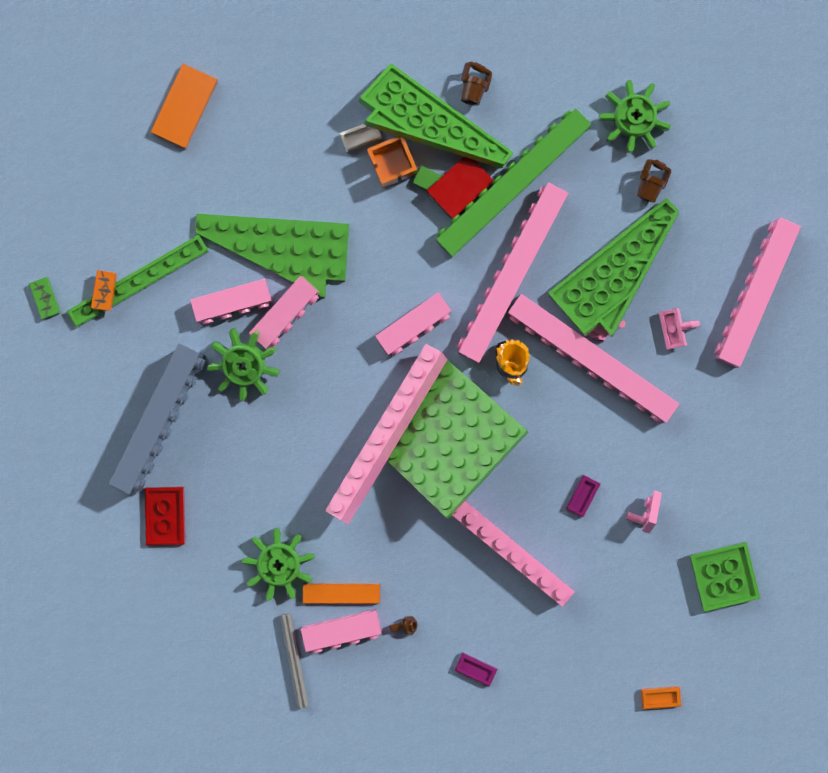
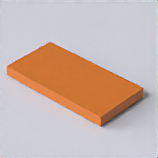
(184, 106)

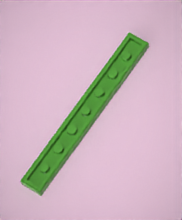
(143, 278)

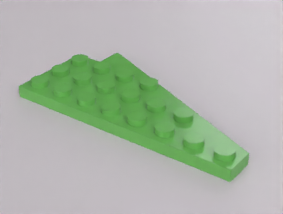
(413, 112)
(283, 245)
(610, 279)

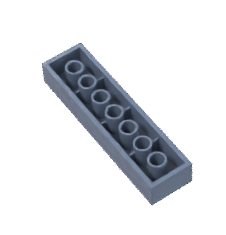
(157, 419)

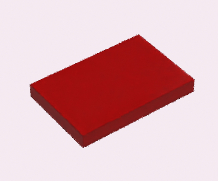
(459, 186)
(165, 515)

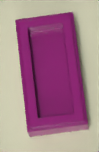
(583, 495)
(475, 669)

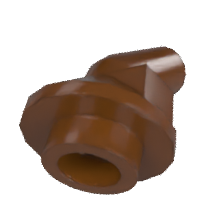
(408, 623)

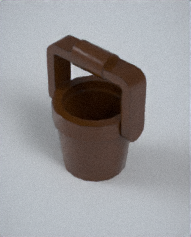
(473, 86)
(650, 185)

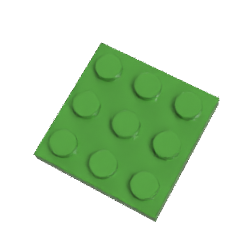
(724, 576)

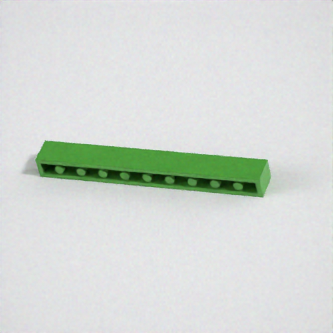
(513, 183)

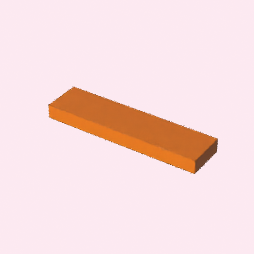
(341, 592)

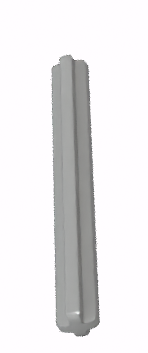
(294, 660)

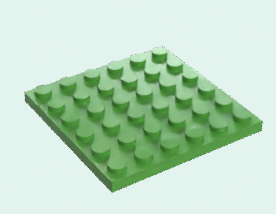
(454, 441)

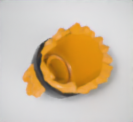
(512, 360)

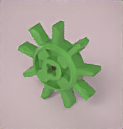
(626, 123)
(233, 367)
(272, 574)

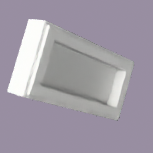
(359, 137)

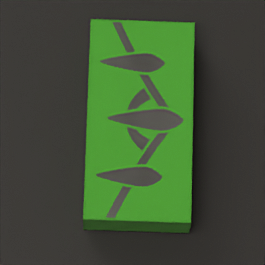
(45, 298)

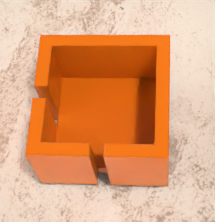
(392, 160)

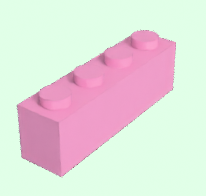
(230, 301)
(285, 311)
(413, 324)
(341, 630)

